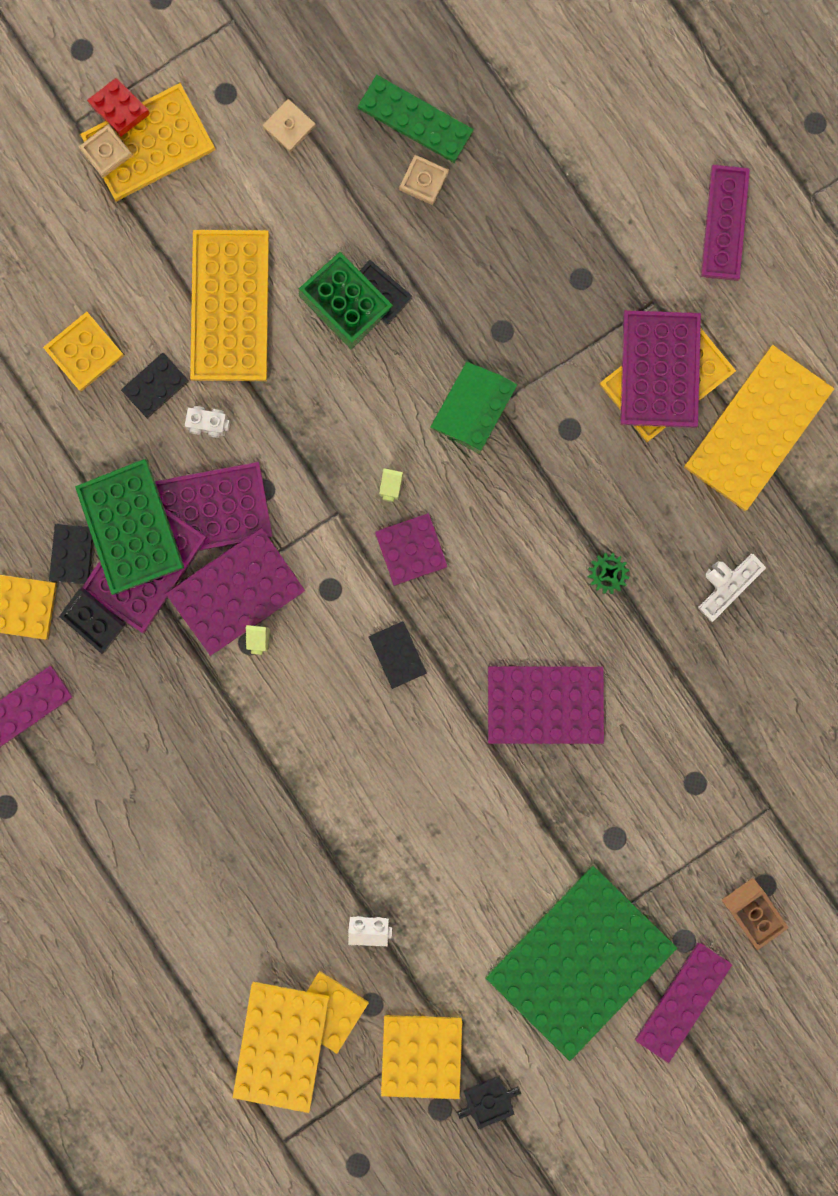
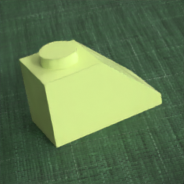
(391, 485)
(257, 639)

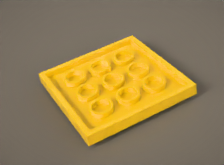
(421, 1057)

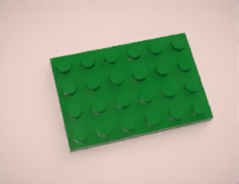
(129, 527)

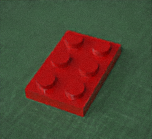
(118, 107)

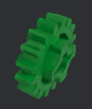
(613, 581)

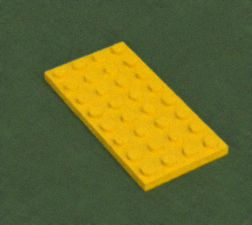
(229, 305)
(759, 428)

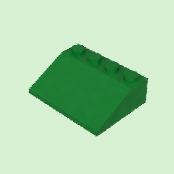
(344, 300)
(474, 406)

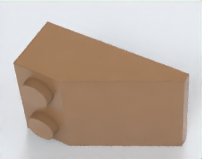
(755, 913)

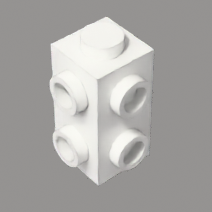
(213, 423)
(369, 931)

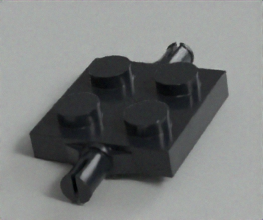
(488, 1102)

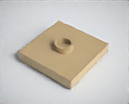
(289, 125)
(105, 151)
(423, 180)

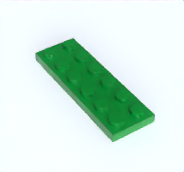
(415, 119)

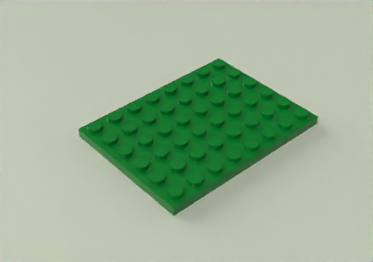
(581, 963)

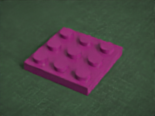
(411, 549)

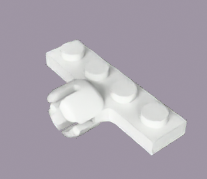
(729, 584)

